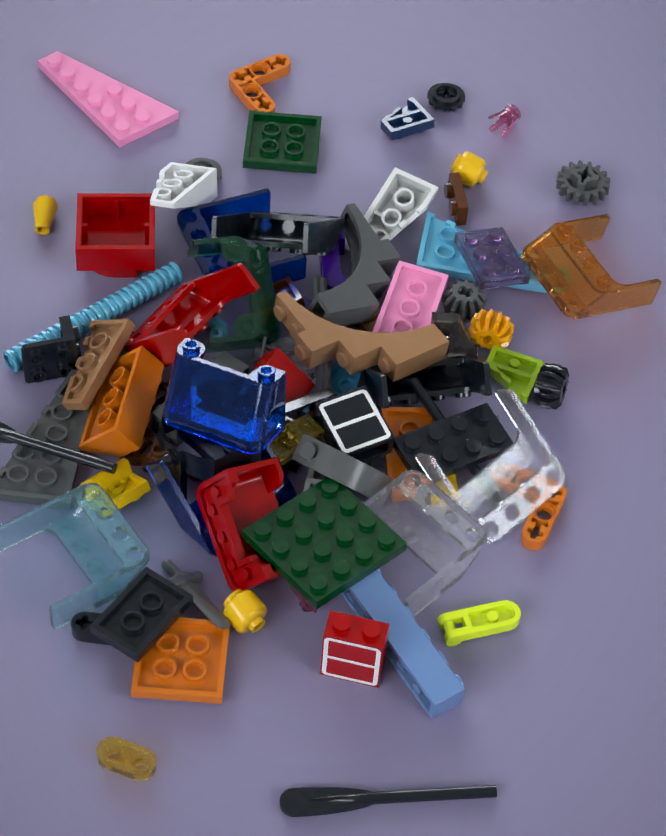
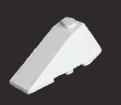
(184, 186)

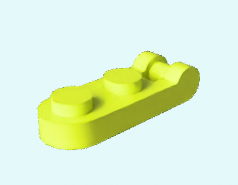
(479, 621)

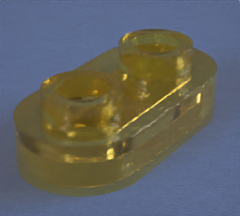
(128, 758)

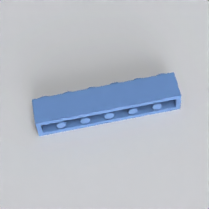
(408, 645)

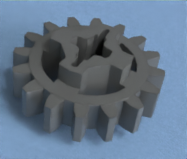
(583, 183)

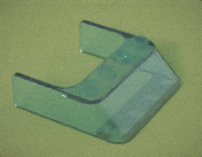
(95, 538)

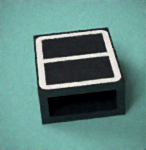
(354, 425)

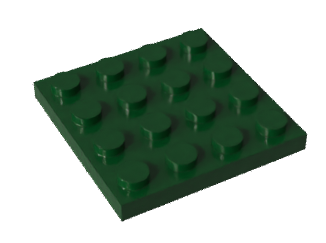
(324, 541)

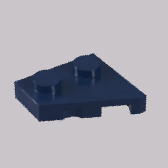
(407, 121)

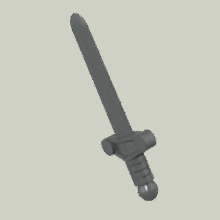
(187, 582)

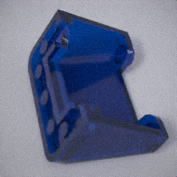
(223, 402)

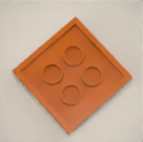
(184, 664)

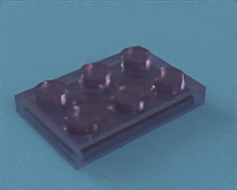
(491, 258)

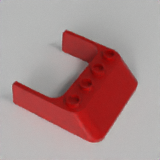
(189, 310)

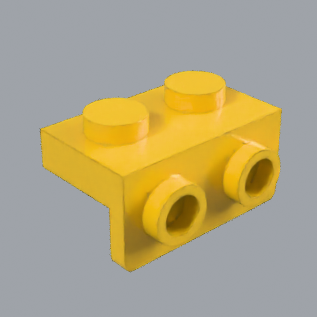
(123, 485)

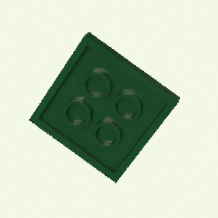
(282, 142)

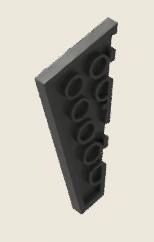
(38, 476)

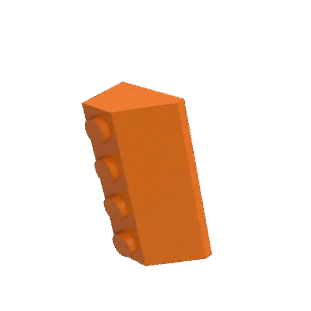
(123, 405)

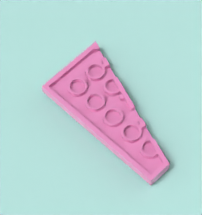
(111, 105)

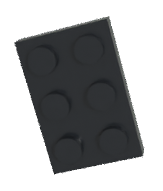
(141, 614)

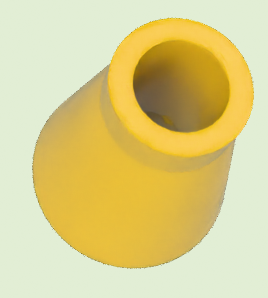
(44, 213)

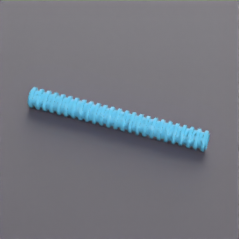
(107, 308)

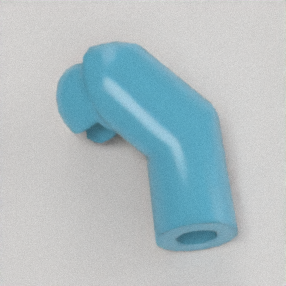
(218, 326)

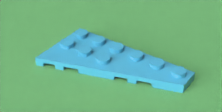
(442, 255)

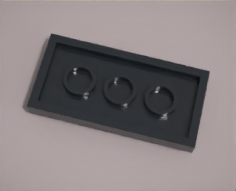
(455, 441)

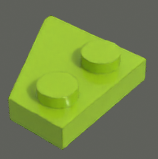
(514, 371)

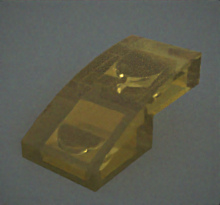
(287, 442)

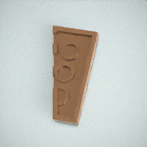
(100, 354)

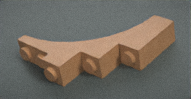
(357, 350)

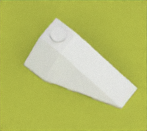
(398, 204)

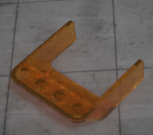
(576, 276)

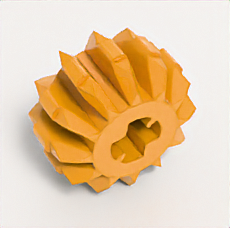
(491, 329)

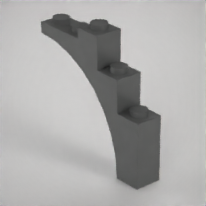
(371, 263)

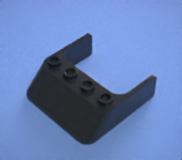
(277, 230)
(450, 376)

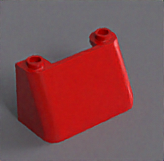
(230, 505)

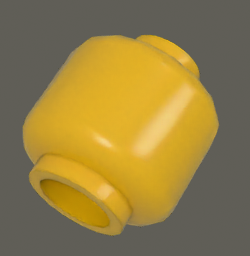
(470, 168)
(245, 611)

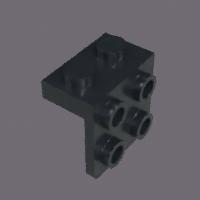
(52, 357)

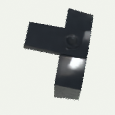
(183, 462)

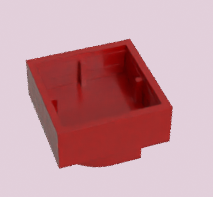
(115, 234)

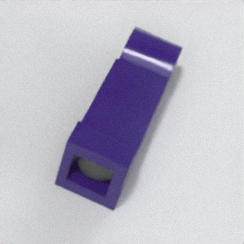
(330, 264)

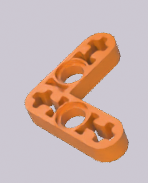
(245, 81)
(553, 507)

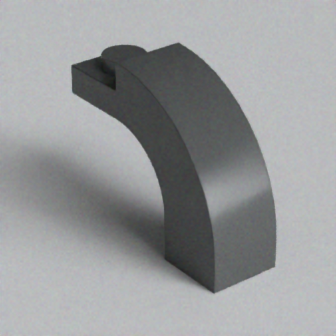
(340, 467)

